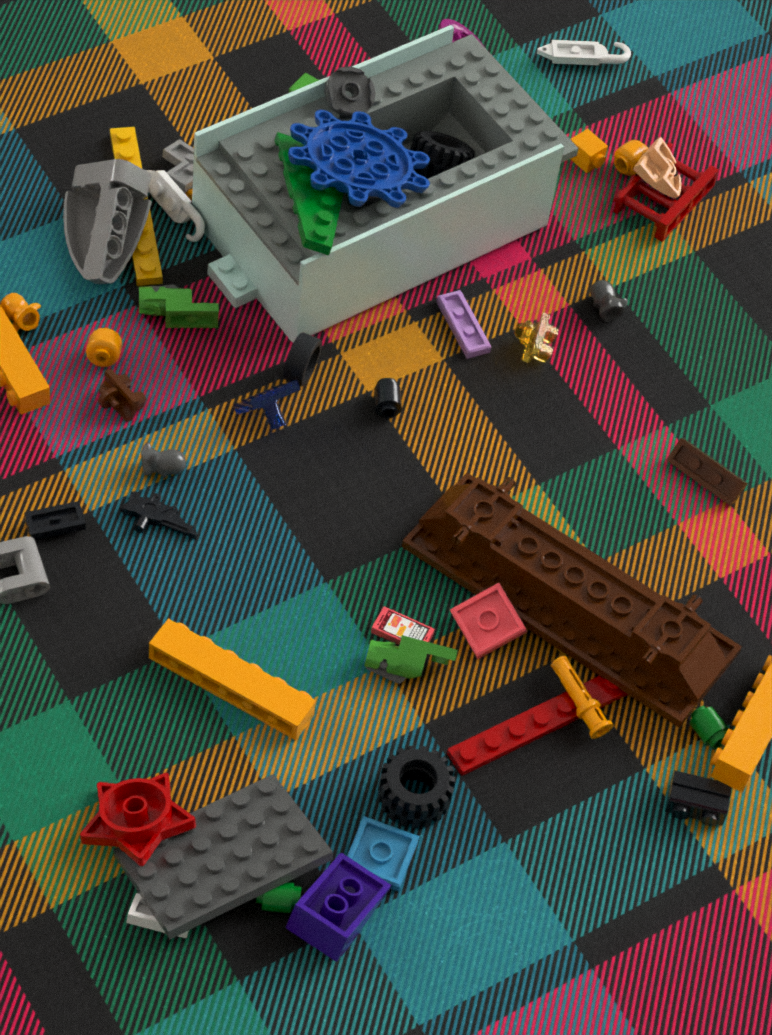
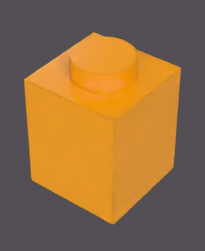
(590, 151)

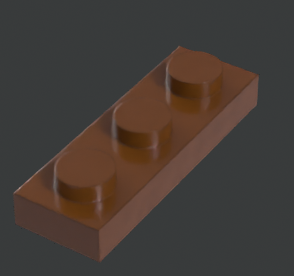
(707, 471)

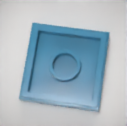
(383, 850)

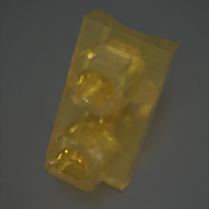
(533, 337)

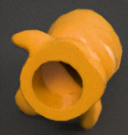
(17, 310)

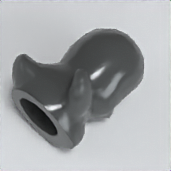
(606, 301)
(164, 463)

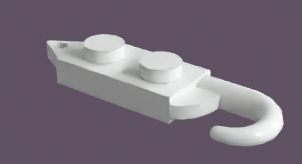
(582, 53)
(175, 202)

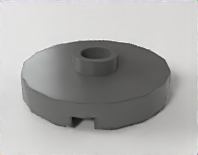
(355, 82)

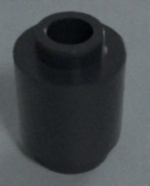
(387, 398)

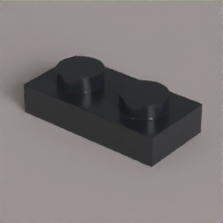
(55, 520)

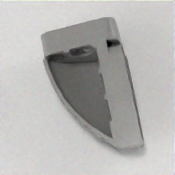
(105, 217)

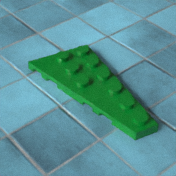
(315, 208)

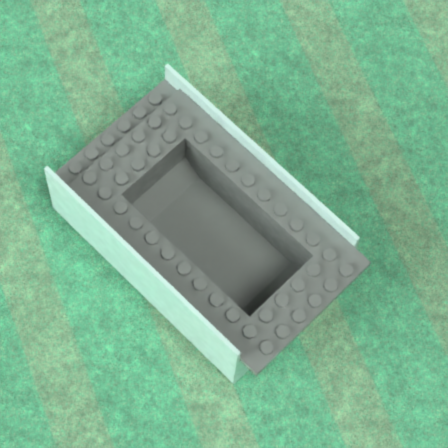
(379, 247)

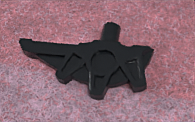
(153, 512)

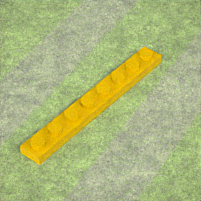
(145, 256)

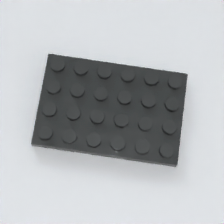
(232, 856)

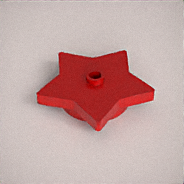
(136, 817)

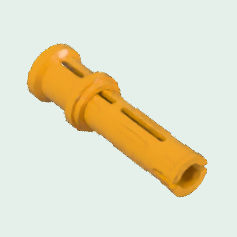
(587, 708)

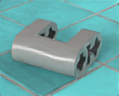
(32, 576)

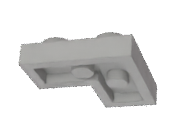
(182, 157)

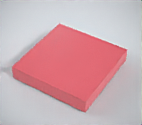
(488, 620)

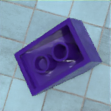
(337, 906)

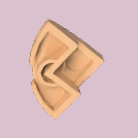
(658, 169)

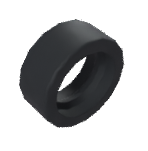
(302, 358)

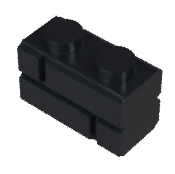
(698, 798)

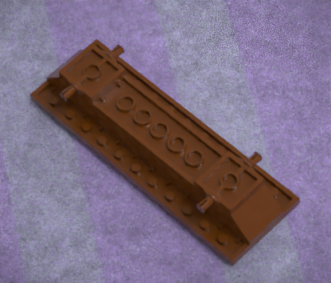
(574, 597)

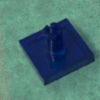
(268, 402)

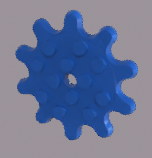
(358, 158)

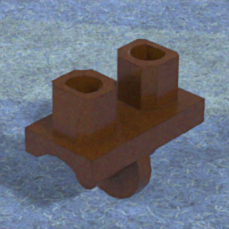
(117, 394)

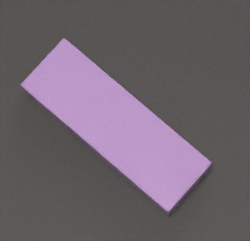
(463, 324)

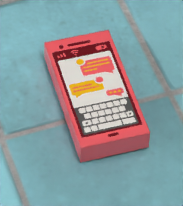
(393, 625)

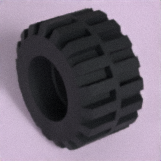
(443, 150)
(422, 766)

